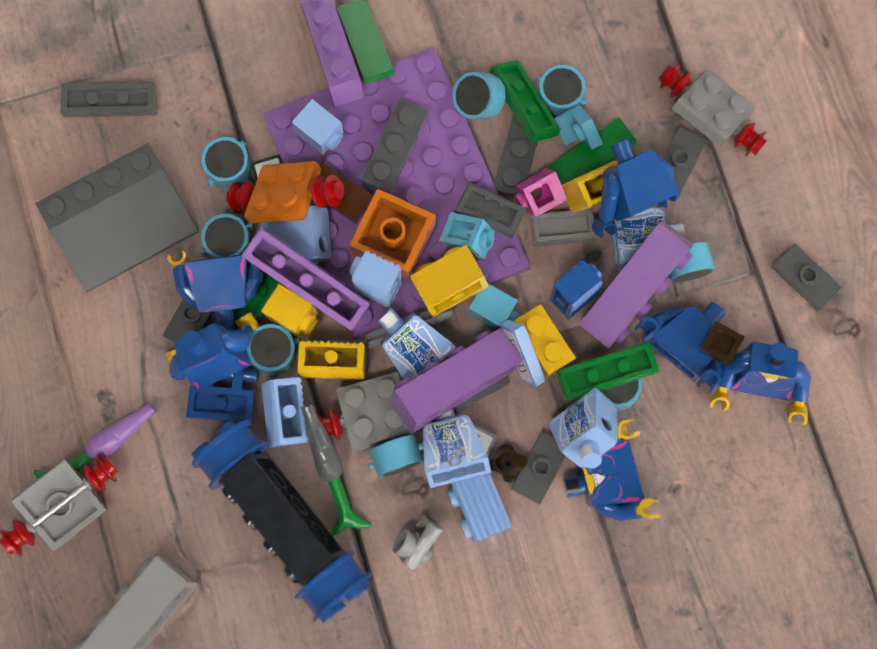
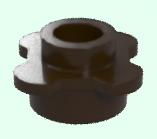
(498, 463)

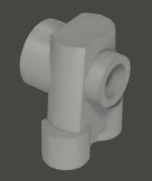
(416, 546)

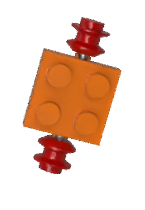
(284, 192)

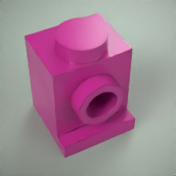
(549, 192)

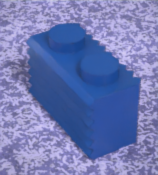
(576, 288)

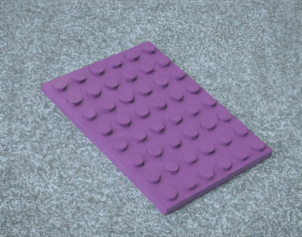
(431, 179)

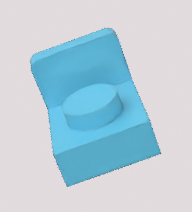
(579, 126)
(468, 231)

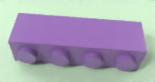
(332, 50)
(306, 278)
(636, 284)
(455, 380)

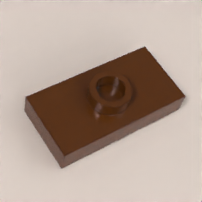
(355, 198)

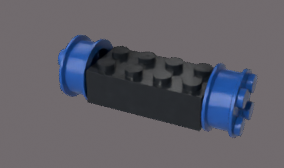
(282, 518)

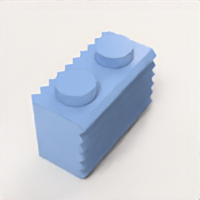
(376, 278)
(283, 412)
(480, 506)

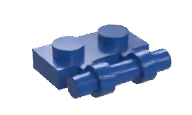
(224, 403)

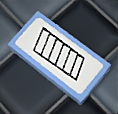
(529, 368)

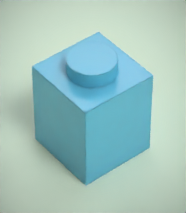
(493, 307)

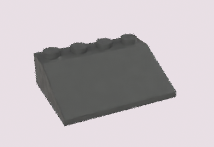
(116, 217)

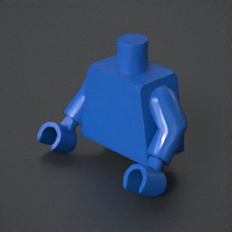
(633, 186)
(678, 337)

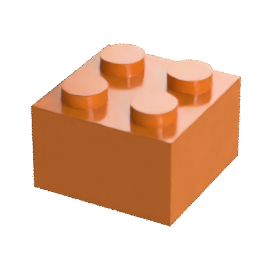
(393, 231)

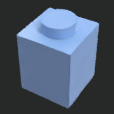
(318, 127)

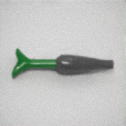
(330, 469)

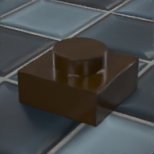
(721, 343)

